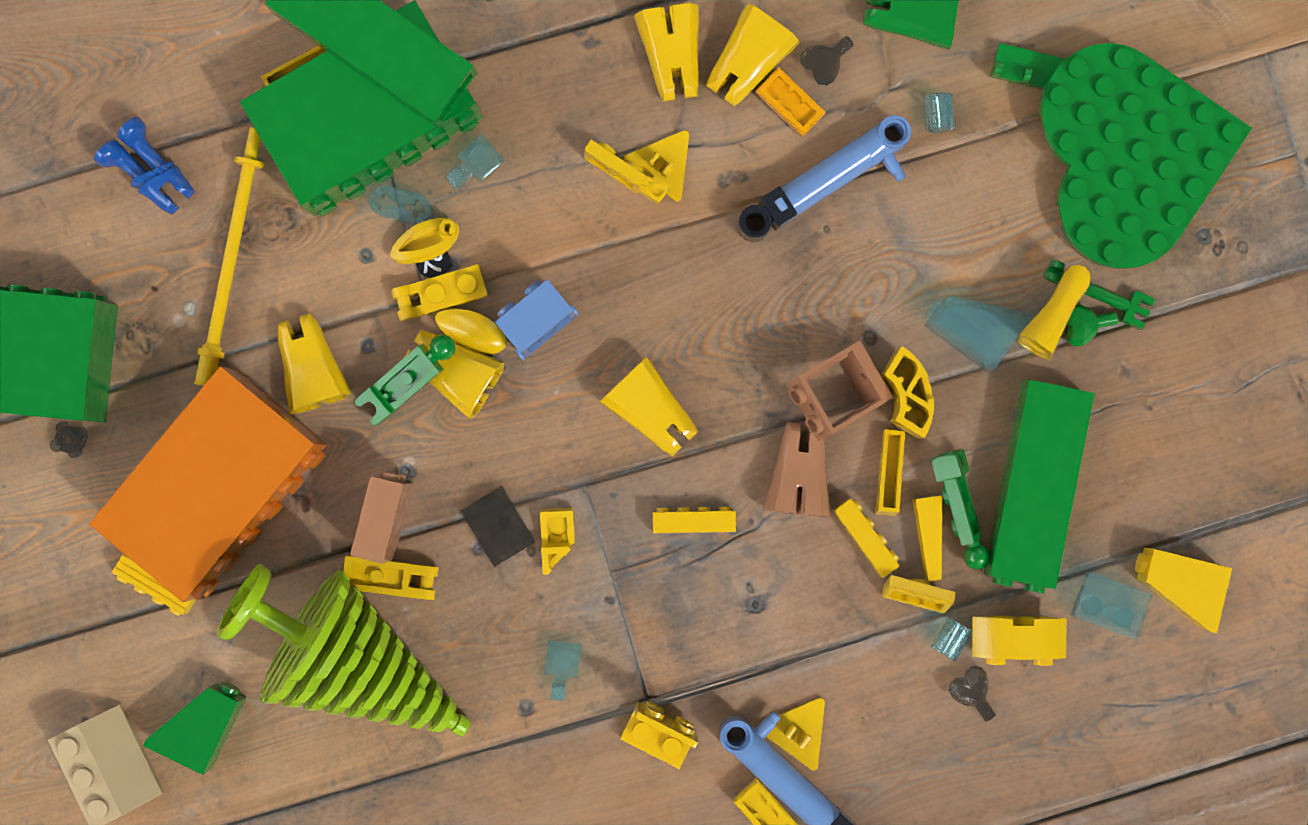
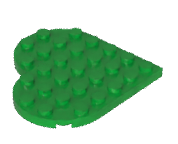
(1135, 152)

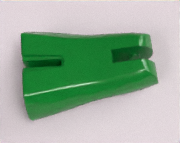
(918, 19)

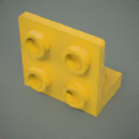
(659, 734)

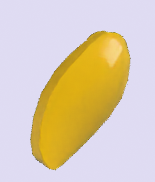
(425, 241)
(472, 330)

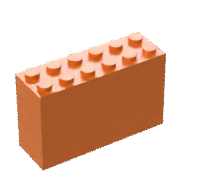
(209, 485)

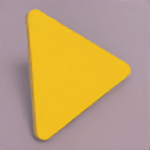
(665, 160)
(801, 732)

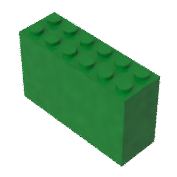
(341, 131)
(55, 353)

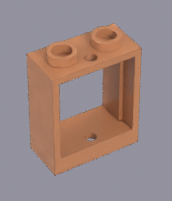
(864, 377)

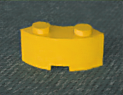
(911, 393)
(1019, 638)

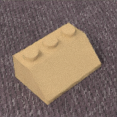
(106, 766)

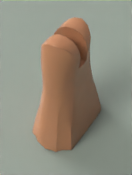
(799, 476)

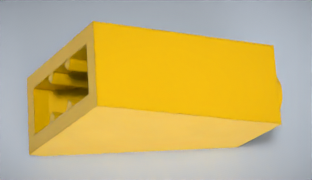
(1186, 584)

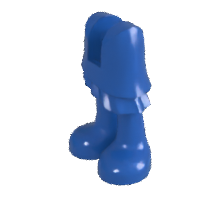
(149, 183)

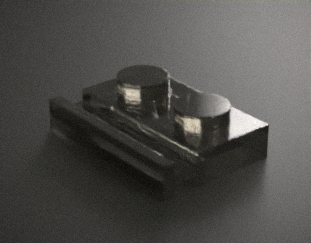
(498, 526)

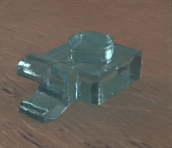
(478, 160)
(562, 662)

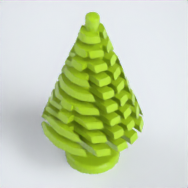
(341, 658)

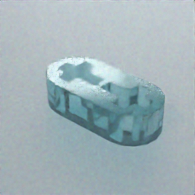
(402, 198)

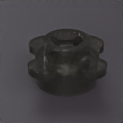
(78, 441)

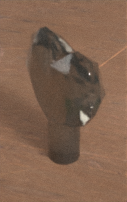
(825, 60)
(972, 691)

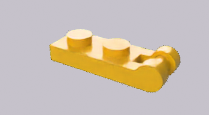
(440, 292)
(391, 577)

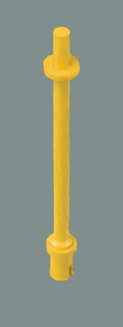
(211, 351)

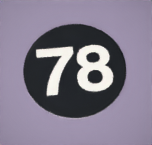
(436, 266)

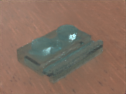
(1111, 605)

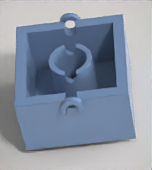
(535, 317)

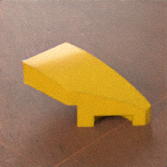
(556, 535)

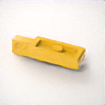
(626, 173)

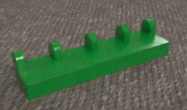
(1023, 66)

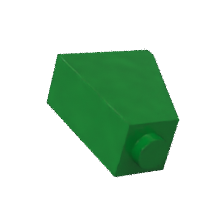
(199, 729)

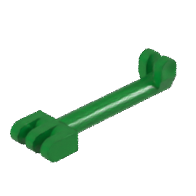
(1130, 306)

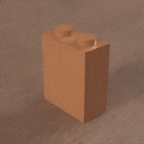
(382, 517)

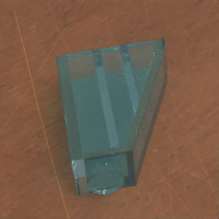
(976, 328)

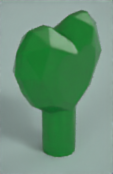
(1085, 324)

